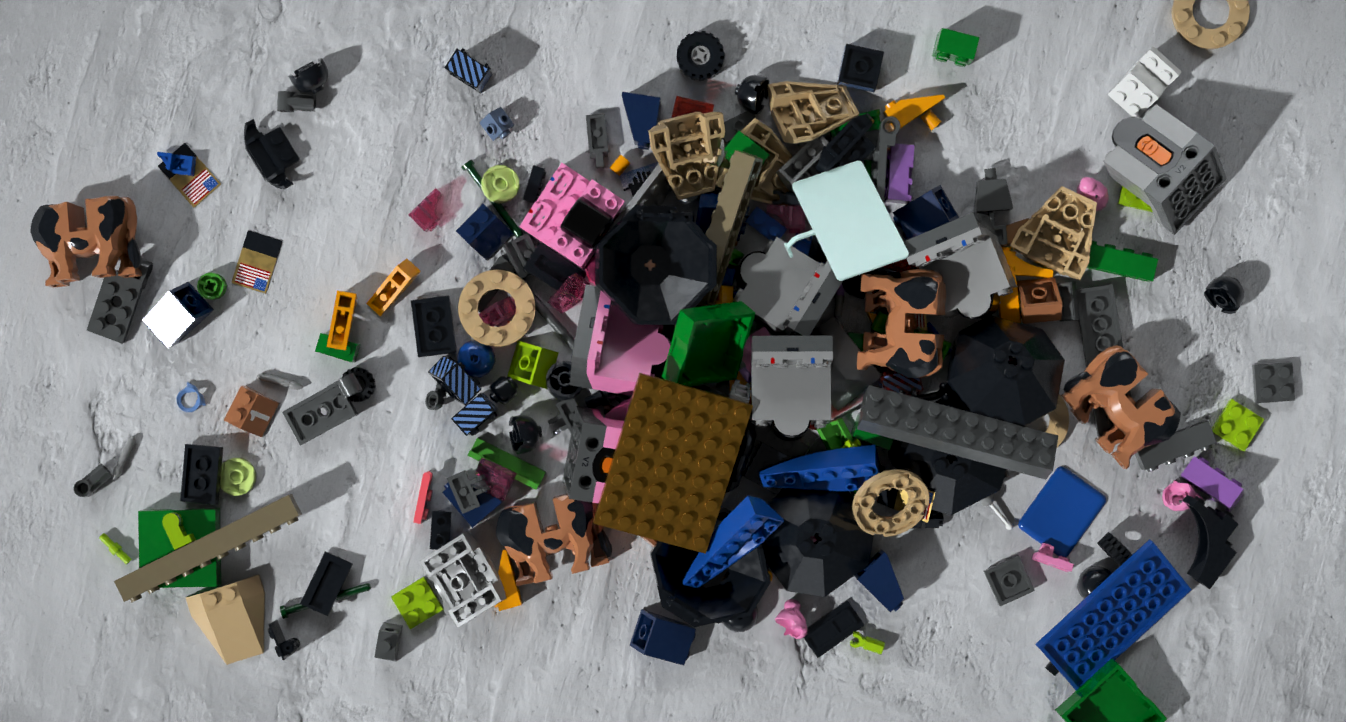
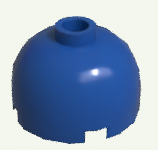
(485, 362)

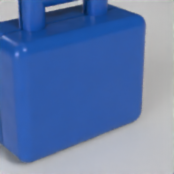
(1062, 511)

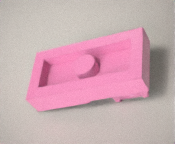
(1045, 556)

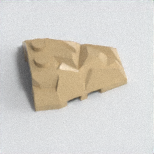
(689, 151)
(1059, 234)

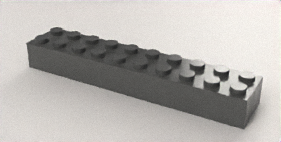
(958, 432)

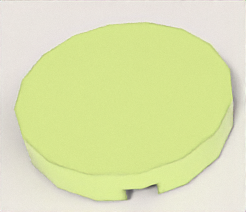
(500, 184)
(237, 476)

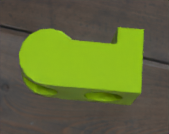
(175, 530)

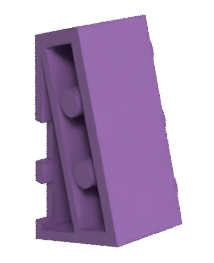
(899, 173)
(1213, 483)

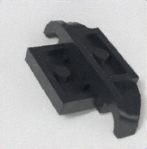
(848, 144)
(270, 154)

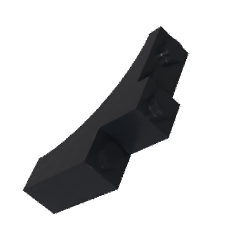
(1213, 548)

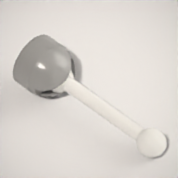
(988, 501)

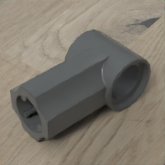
(292, 102)
(94, 480)

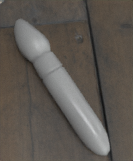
(280, 381)
(123, 458)

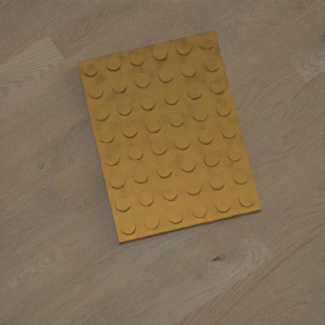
(672, 463)

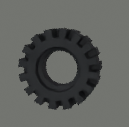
(369, 384)
(1114, 549)

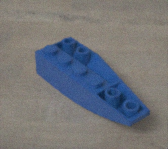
(826, 470)
(734, 538)

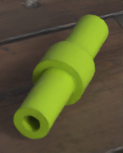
(115, 548)

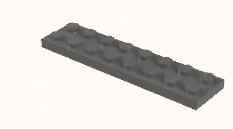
(1098, 331)

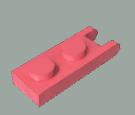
(424, 495)

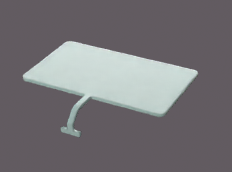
(848, 221)

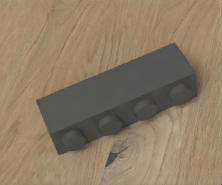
(1182, 443)

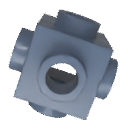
(497, 124)

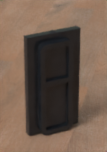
(551, 267)
(326, 583)
(832, 628)

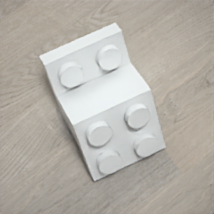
(1144, 82)

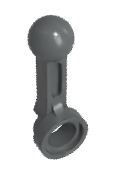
(440, 393)

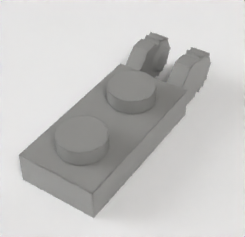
(740, 392)

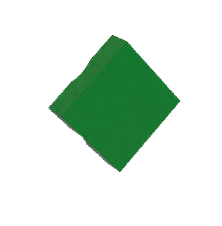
(708, 343)
(156, 544)
(1109, 698)

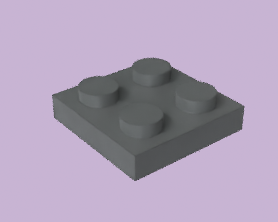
(1273, 382)
(1009, 580)

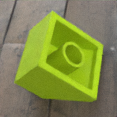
(531, 364)

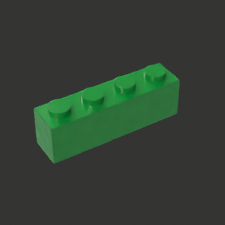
(1122, 263)

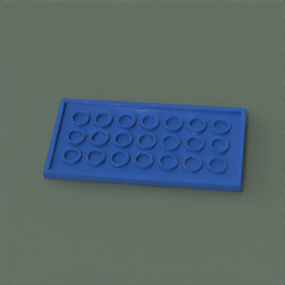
(1114, 615)

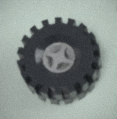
(694, 47)

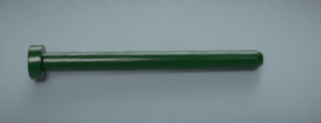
(498, 206)
(285, 611)

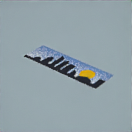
(636, 177)

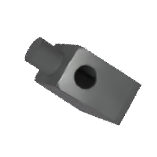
(992, 193)
(388, 641)

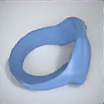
(188, 389)

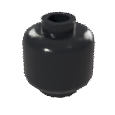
(503, 390)

